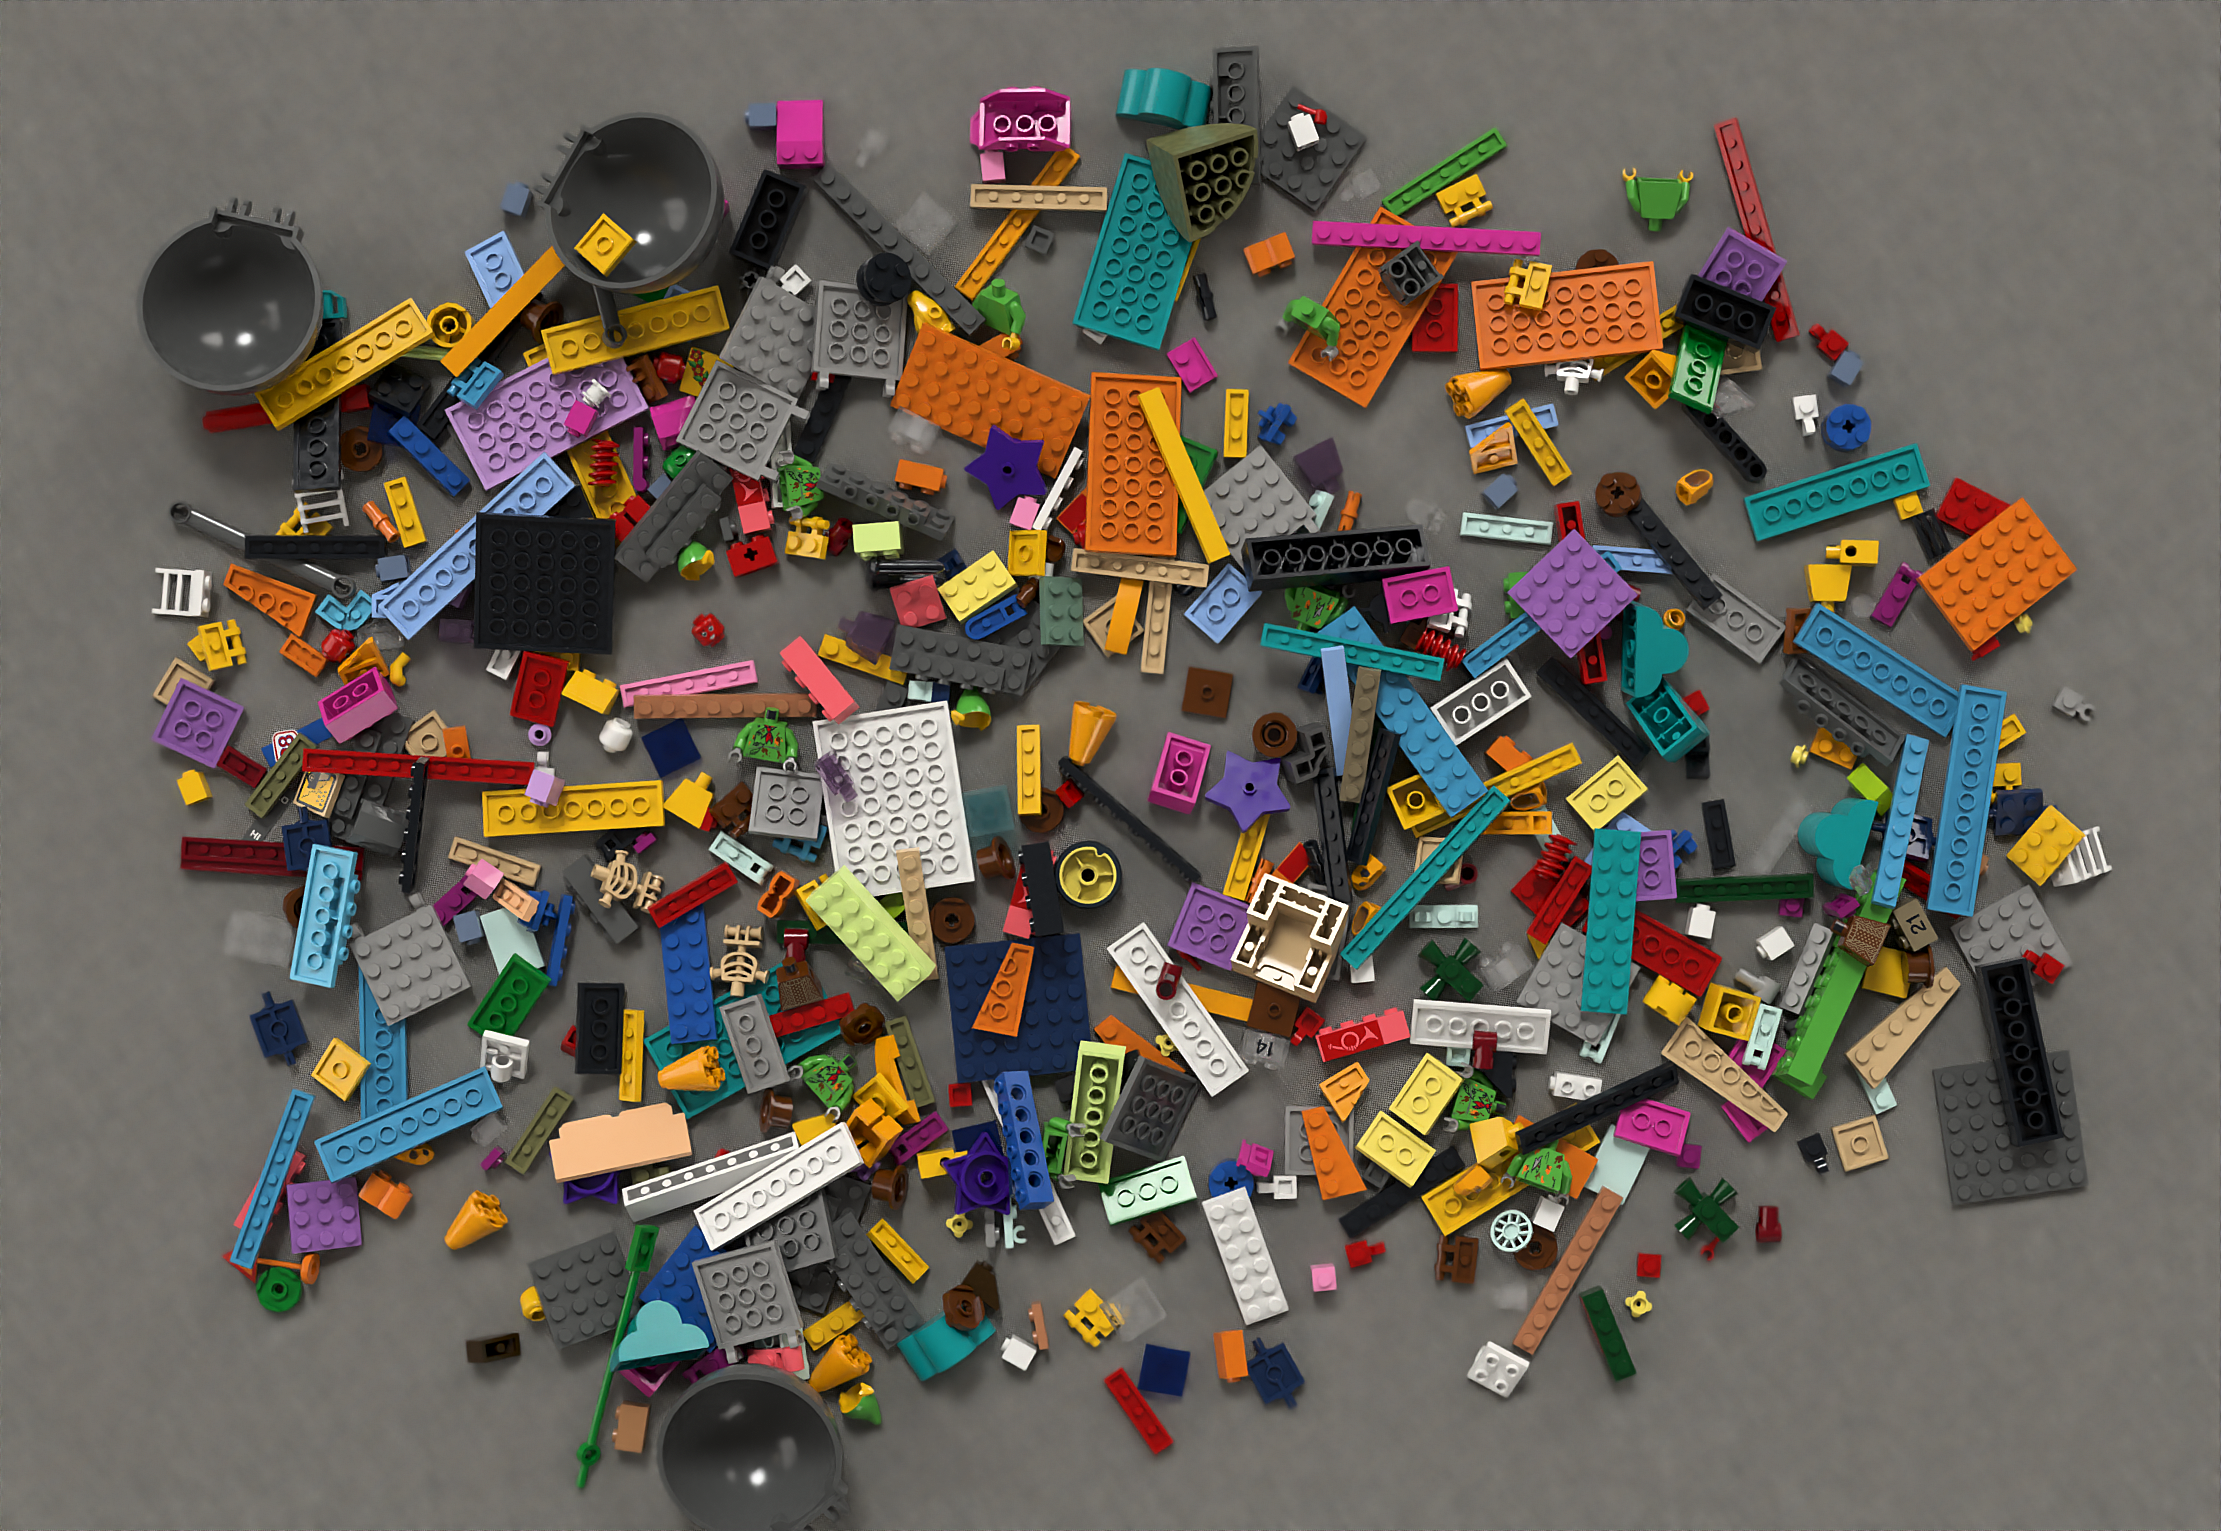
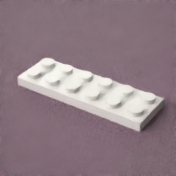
(1454, 1024)
(1245, 1255)

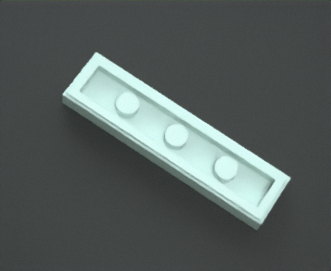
(1506, 528)

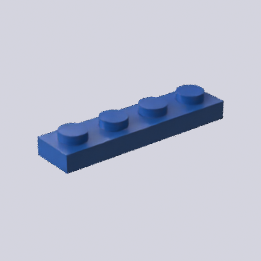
(428, 456)
(561, 930)

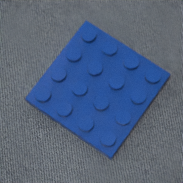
(679, 1286)

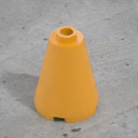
(1088, 731)

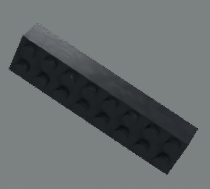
(1333, 557)
(2019, 1051)

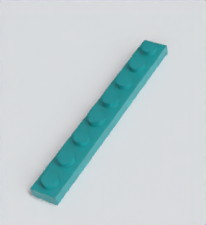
(1355, 652)

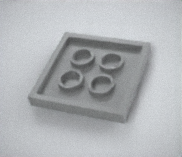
(786, 804)
(1297, 1149)

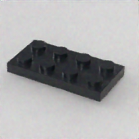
(599, 1028)

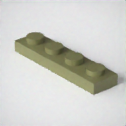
(279, 776)
(910, 1062)
(539, 1129)

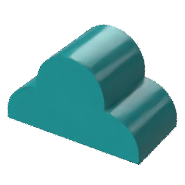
(1163, 98)
(1648, 650)
(1668, 721)
(1838, 838)
(658, 1338)
(938, 1346)

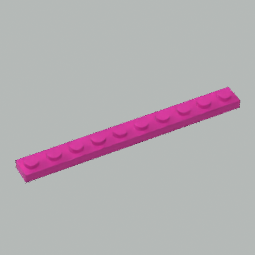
(1430, 238)

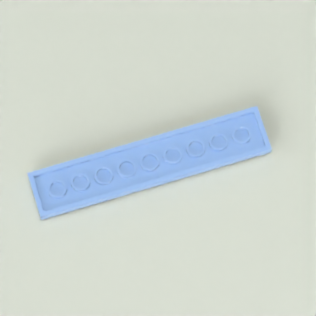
(453, 565)

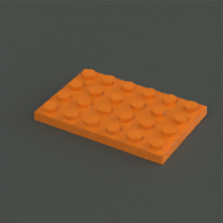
(1996, 574)

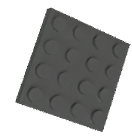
(1314, 170)
(1021, 634)
(1150, 1109)
(802, 1233)
(582, 1289)

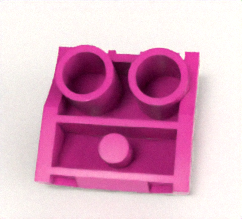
(670, 419)

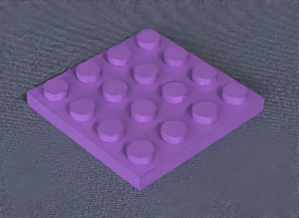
(1572, 593)

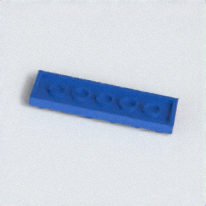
(688, 978)

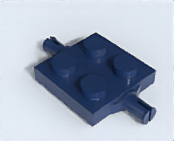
(2016, 810)
(301, 836)
(1920, 837)
(279, 1028)
(1274, 1373)

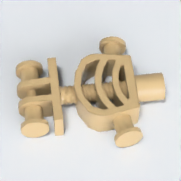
(617, 873)
(739, 981)

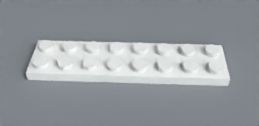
(1183, 1015)
(778, 1186)

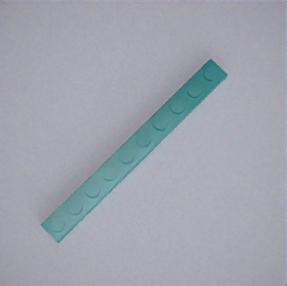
(1425, 877)

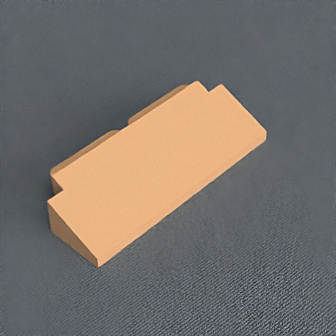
(619, 1142)

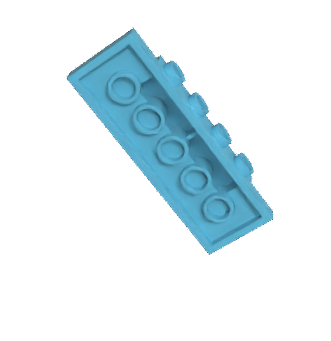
(325, 916)

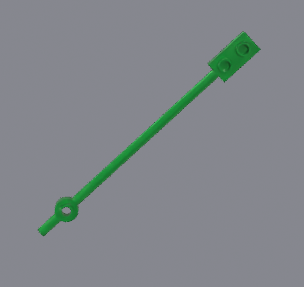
(637, 1262)

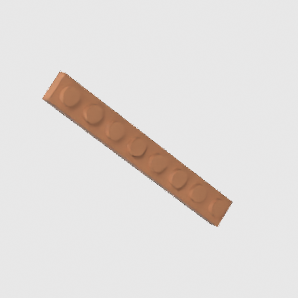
(722, 705)
(1567, 1270)

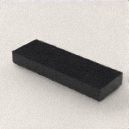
(1718, 834)

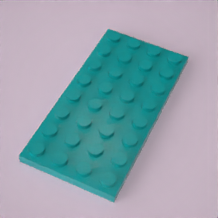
(1134, 262)
(790, 1045)

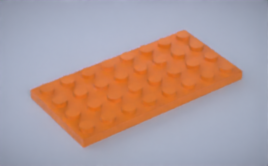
(1582, 318)
(1371, 322)
(973, 388)
(1128, 483)

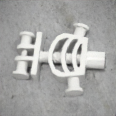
(1574, 373)

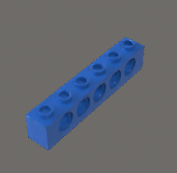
(1027, 1128)

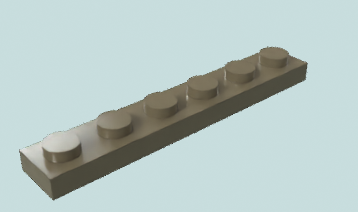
(1360, 734)

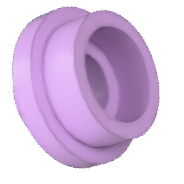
(546, 734)

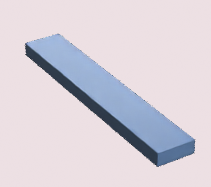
(1337, 701)

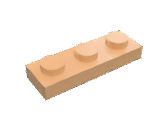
(515, 900)

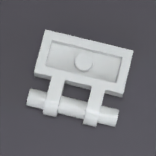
(1445, 621)

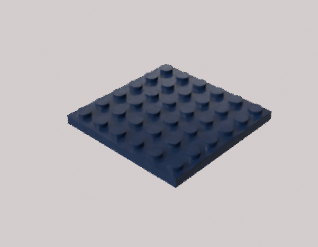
(1051, 1016)

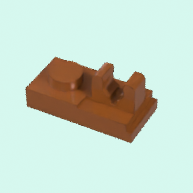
(648, 380)
(1794, 622)

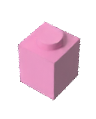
(993, 167)
(1025, 513)
(482, 878)
(1323, 1277)

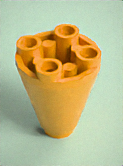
(1476, 390)
(694, 1072)
(475, 1220)
(840, 1364)

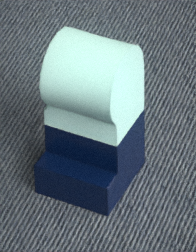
(928, 691)

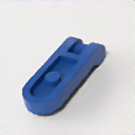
(994, 618)

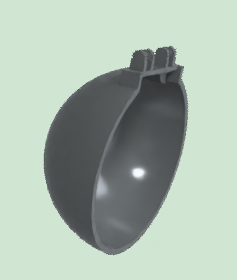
(648, 180)
(232, 302)
(752, 1452)

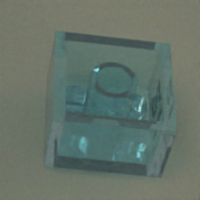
(988, 811)

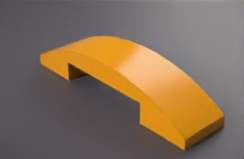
(1123, 615)
(1521, 823)
(885, 1052)

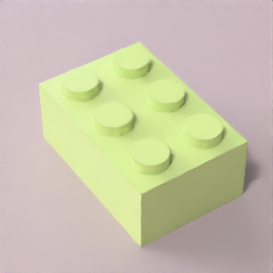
(878, 540)

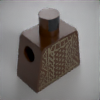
(1861, 938)
(797, 984)

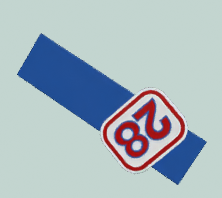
(281, 740)

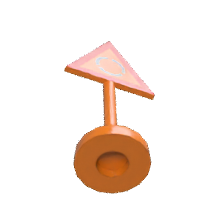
(308, 1269)

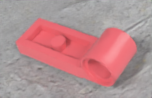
(785, 1358)

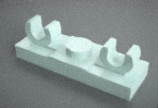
(1444, 916)
(1010, 1233)

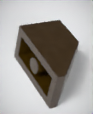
(984, 1283)
(492, 1347)

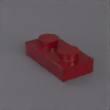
(242, 766)

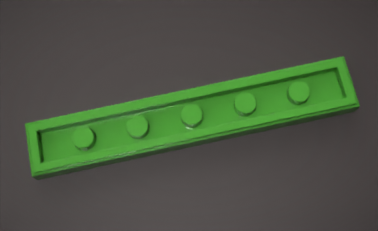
(1444, 172)

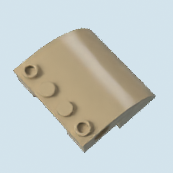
(1290, 938)

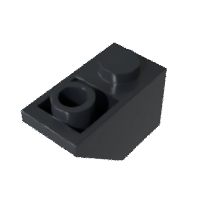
(1501, 1073)

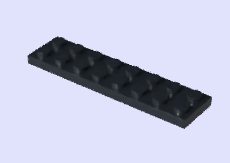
(319, 432)

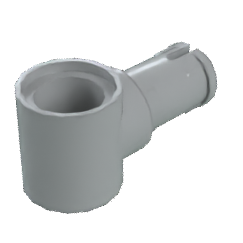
(1760, 986)

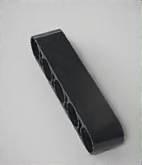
(1727, 450)

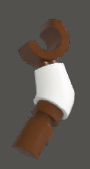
(1054, 551)

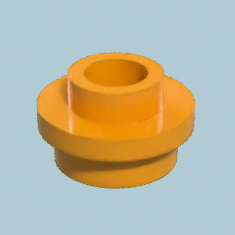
(1678, 617)

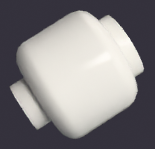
(615, 735)

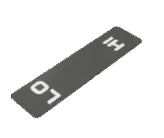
(261, 826)

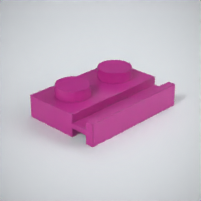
(1192, 365)
(1746, 1124)
(1255, 1158)

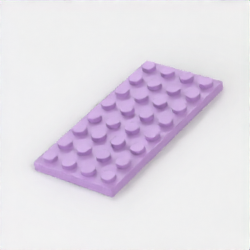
(529, 412)

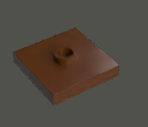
(1207, 692)
(1273, 1010)

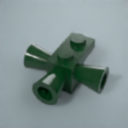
(1450, 970)
(1706, 1210)

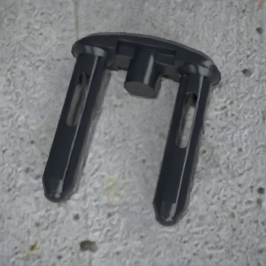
(878, 572)

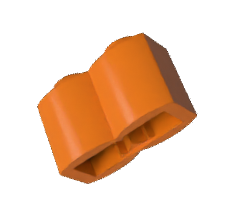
(1269, 254)
(780, 890)
(386, 1194)

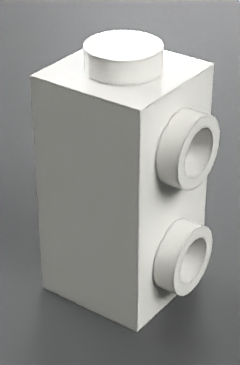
(1574, 1086)

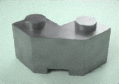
(1313, 747)

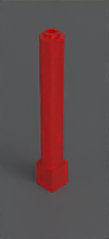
(253, 415)

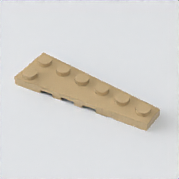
(1888, 1041)
(1711, 1065)

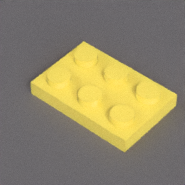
(977, 587)
(1607, 794)
(1426, 1094)
(1395, 1149)

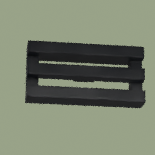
(1916, 520)

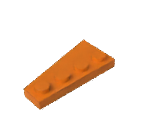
(277, 599)
(1006, 996)
(1117, 1033)
(1331, 1160)

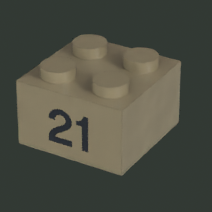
(1911, 925)

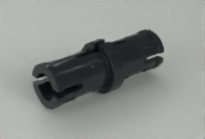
(1204, 297)
(1315, 861)

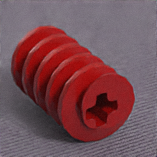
(603, 463)
(1438, 649)
(1553, 857)

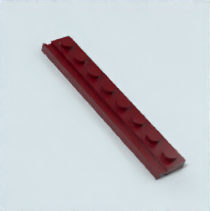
(245, 856)

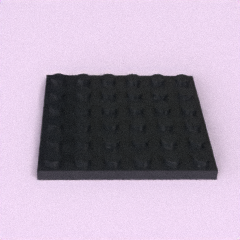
(544, 583)

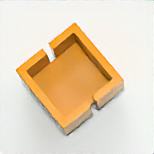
(872, 1125)

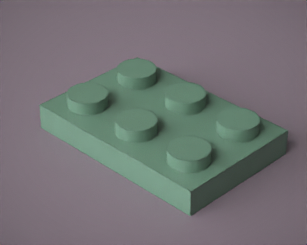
(1061, 611)

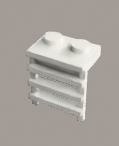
(301, 508)
(199, 592)
(2073, 867)

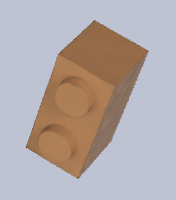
(632, 1426)

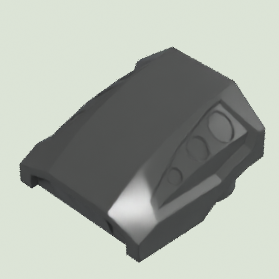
(1409, 274)
(378, 828)

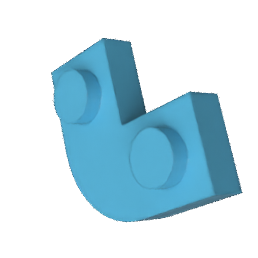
(348, 617)

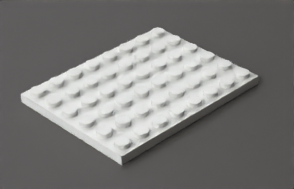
(905, 796)

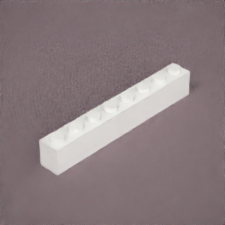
(704, 1178)

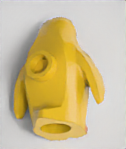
(928, 311)

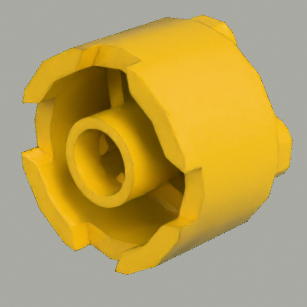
(447, 315)
(1669, 1000)

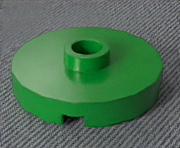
(267, 1289)

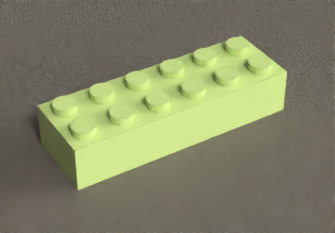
(870, 933)
(1094, 1098)

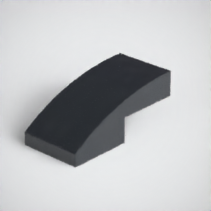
(1698, 761)

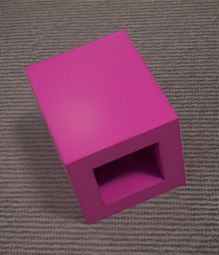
(580, 419)

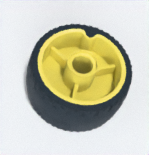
(1105, 867)

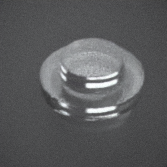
(1863, 605)

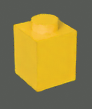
(194, 787)

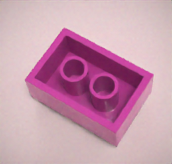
(357, 705)

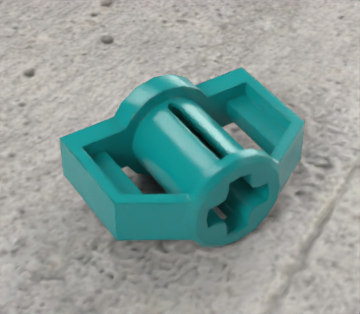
(329, 308)

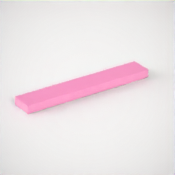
(693, 682)

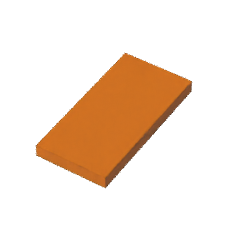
(1580, 1162)

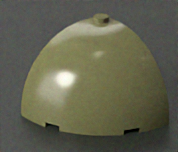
(1203, 173)

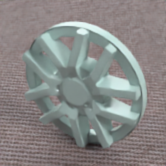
(1511, 1231)

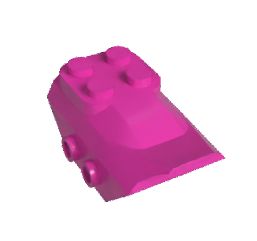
(1022, 120)

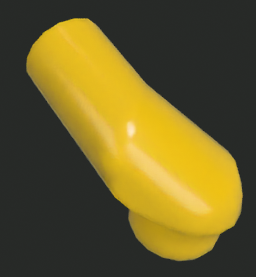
(396, 669)

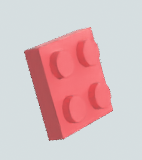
(918, 602)

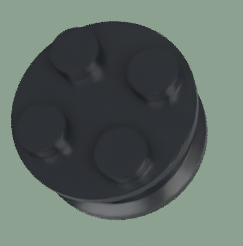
(883, 279)

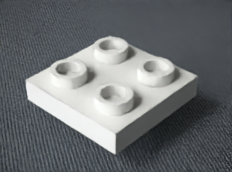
(504, 1055)
(1497, 1369)

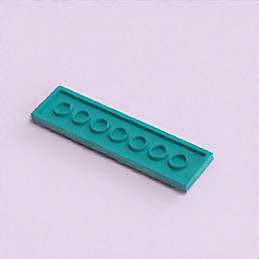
(1836, 492)
(1610, 921)

